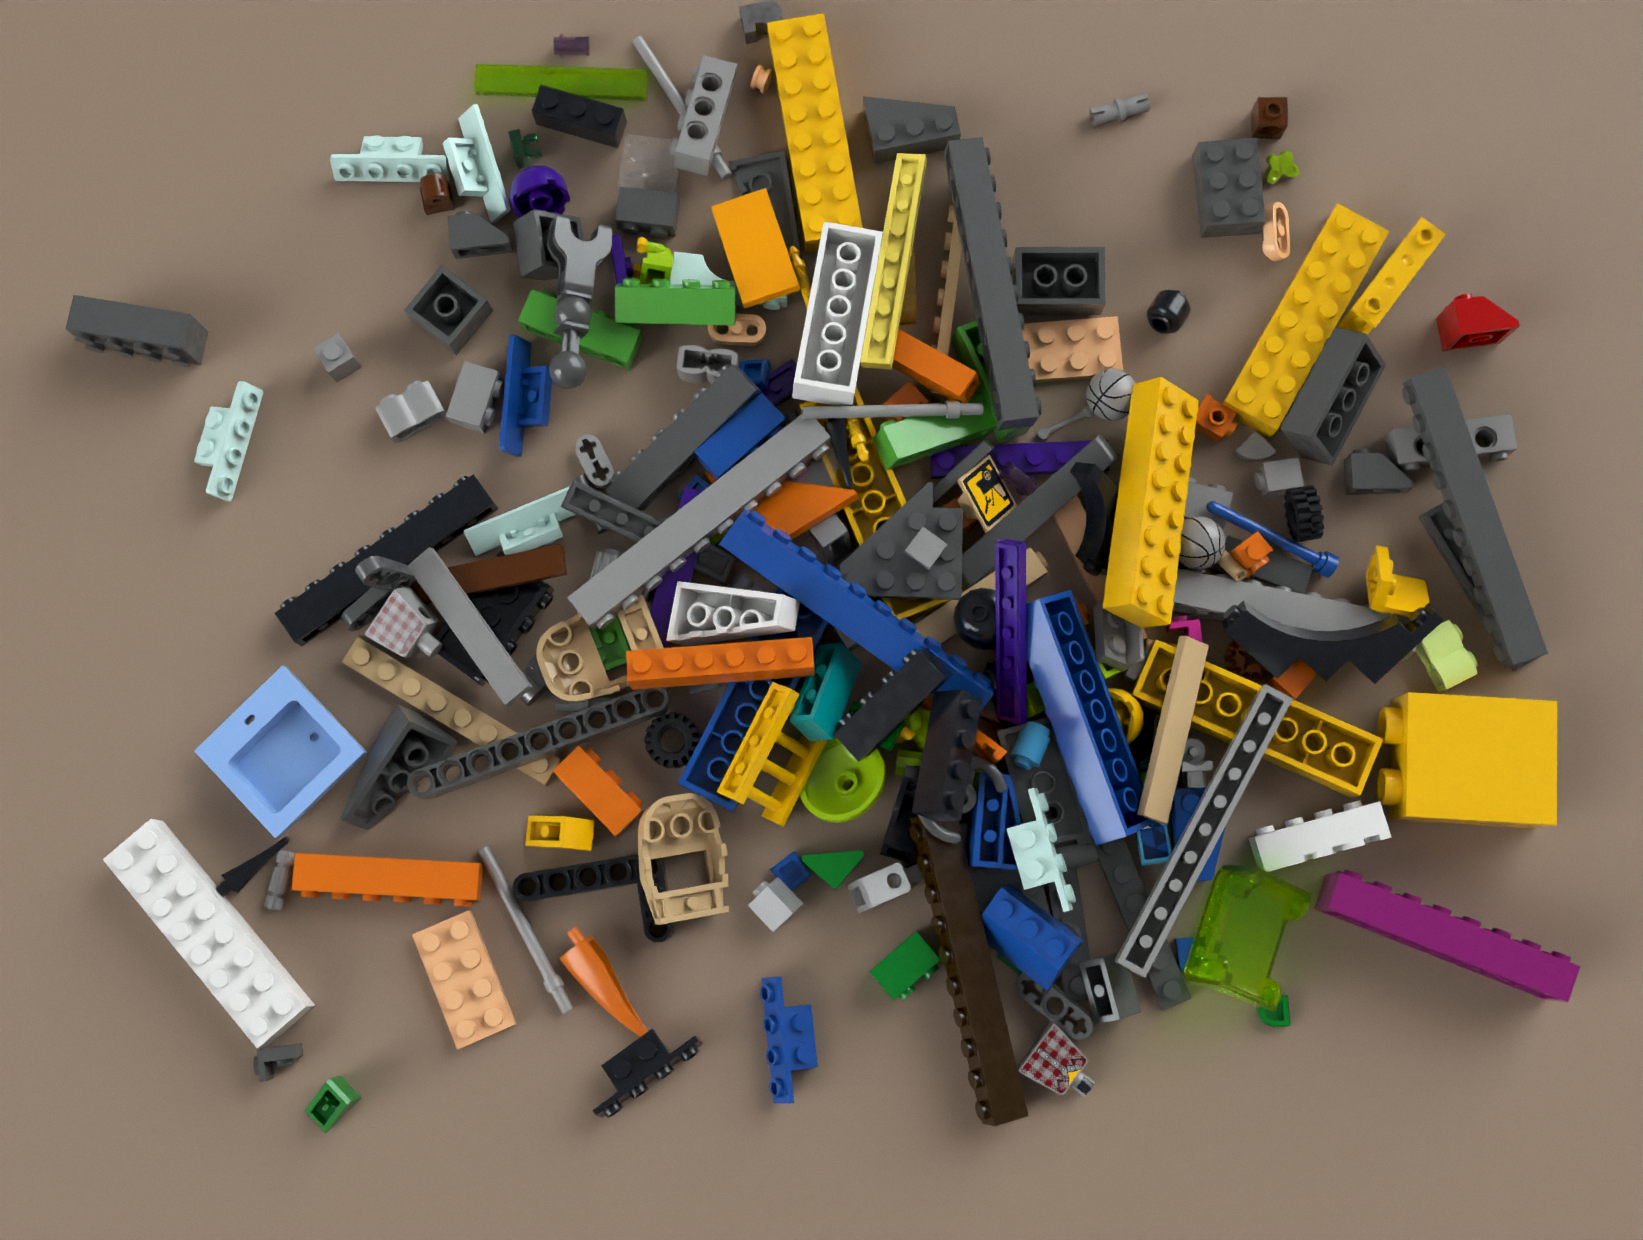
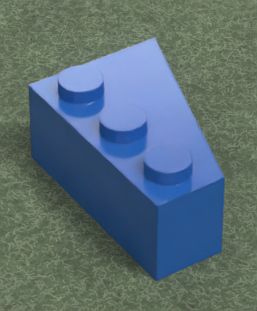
(1182, 808)
(988, 824)

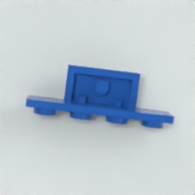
(525, 396)
(788, 1039)

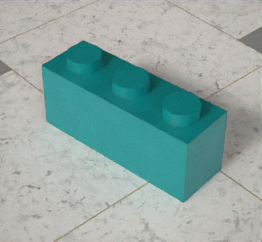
(826, 693)

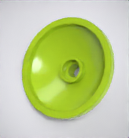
(835, 769)

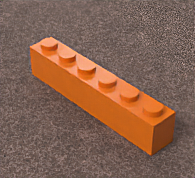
(720, 663)
(388, 878)

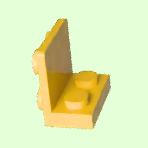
(1390, 591)

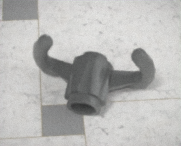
(970, 797)

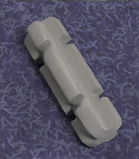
(280, 880)

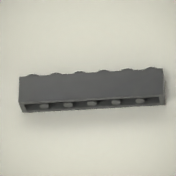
(675, 447)

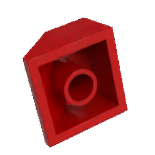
(1473, 323)

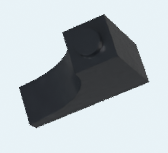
(1100, 501)

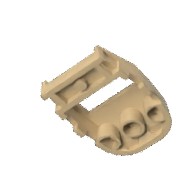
(573, 663)
(679, 827)

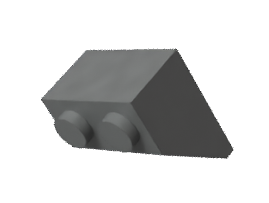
(531, 244)

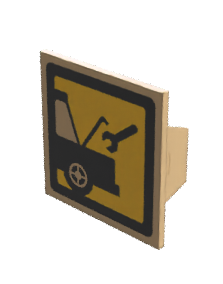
(985, 494)

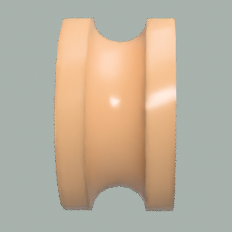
(761, 79)

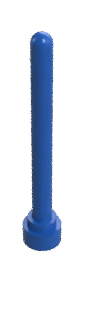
(1324, 563)

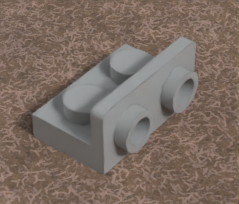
(1117, 640)

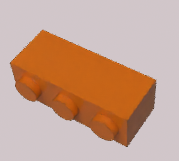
(599, 790)

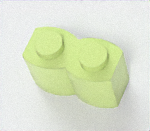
(1446, 657)

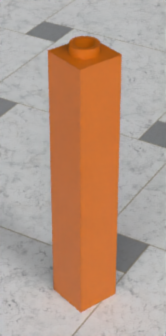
(934, 369)

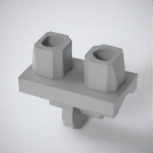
(1193, 765)

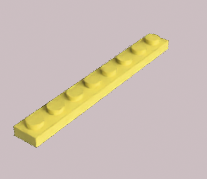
(893, 261)

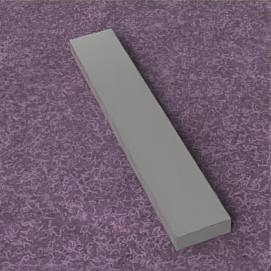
(469, 627)

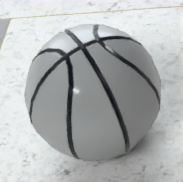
(1110, 394)
(1201, 543)

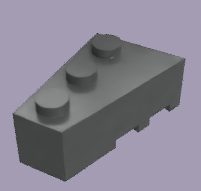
(908, 127)

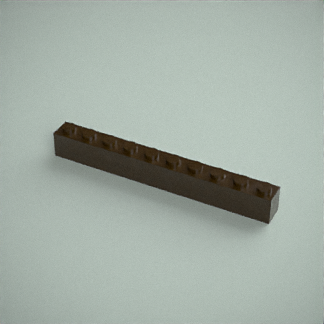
(970, 975)

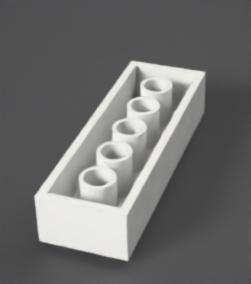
(837, 315)

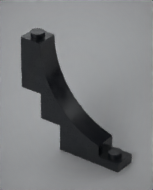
(1369, 648)

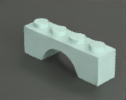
(693, 266)

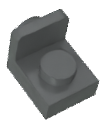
(280, 1055)

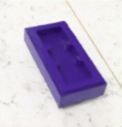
(621, 264)

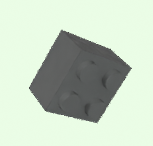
(448, 310)

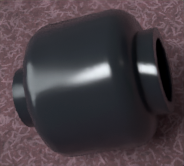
(1168, 311)

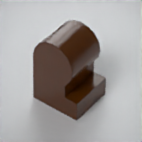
(436, 194)

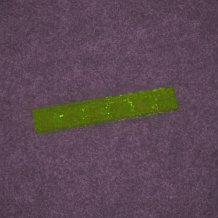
(581, 81)

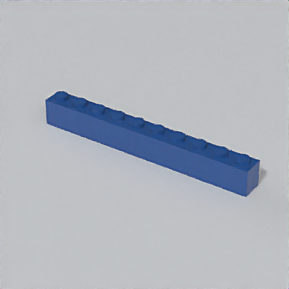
(840, 602)

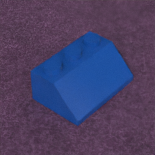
(1028, 936)

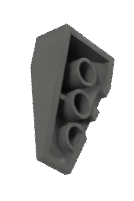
(402, 746)

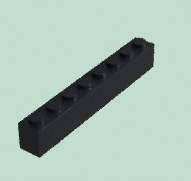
(431, 527)

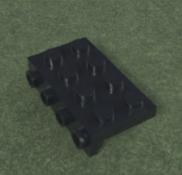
(507, 613)

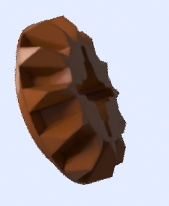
(1235, 662)

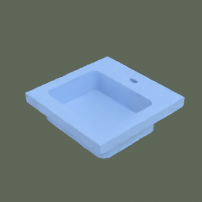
(284, 755)

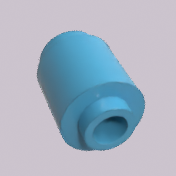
(1030, 745)

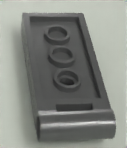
(1056, 784)

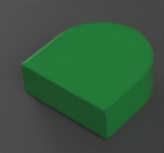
(1276, 1019)

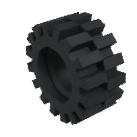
(1304, 513)
(657, 729)

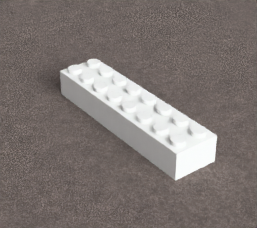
(209, 933)

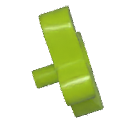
(1280, 166)

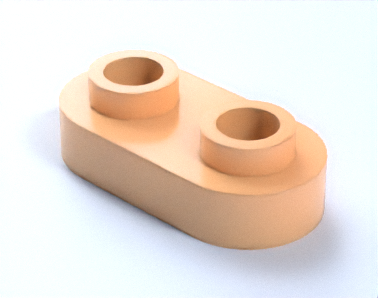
(1276, 232)
(738, 334)

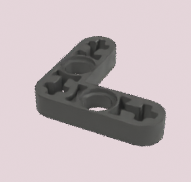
(383, 577)
(1080, 1012)

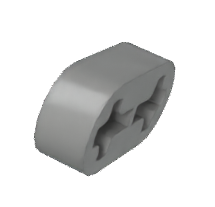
(588, 464)

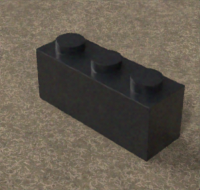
(579, 116)

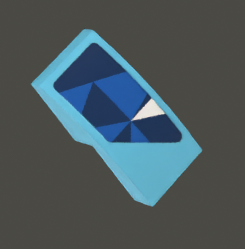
(1153, 844)

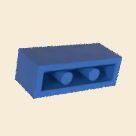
(740, 436)

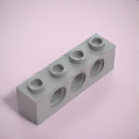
(698, 154)
(1495, 431)

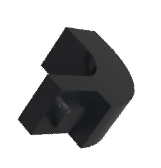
(898, 840)

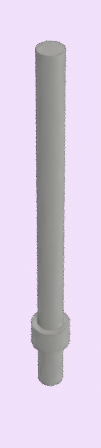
(675, 97)
(951, 410)
(553, 982)

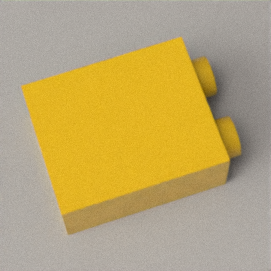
(1470, 760)

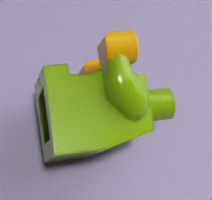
(655, 265)
(915, 728)

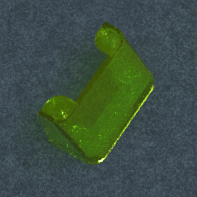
(1243, 934)

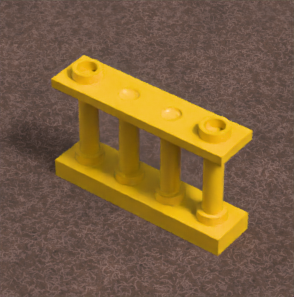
(1392, 278)
(753, 756)

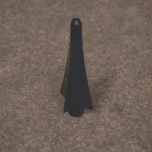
(837, 430)
(242, 874)

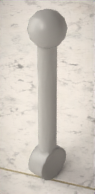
(1043, 433)

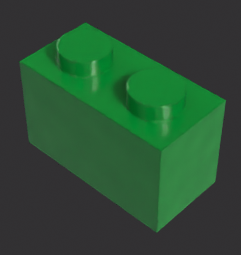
(905, 966)

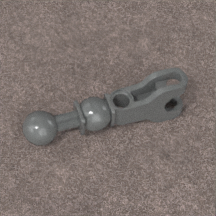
(574, 291)

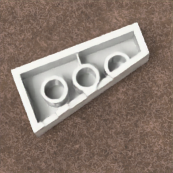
(723, 613)
(1319, 836)

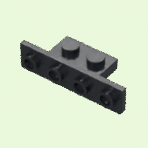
(639, 1065)

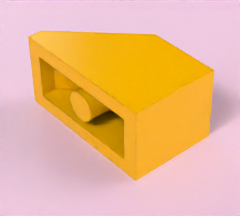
(560, 832)

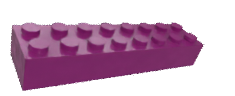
(1447, 936)

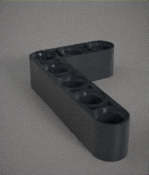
(604, 881)

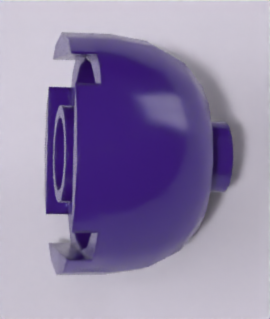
(539, 190)

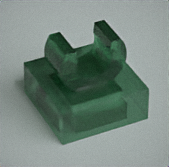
(520, 148)

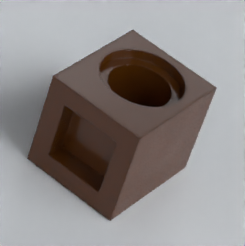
(1269, 117)

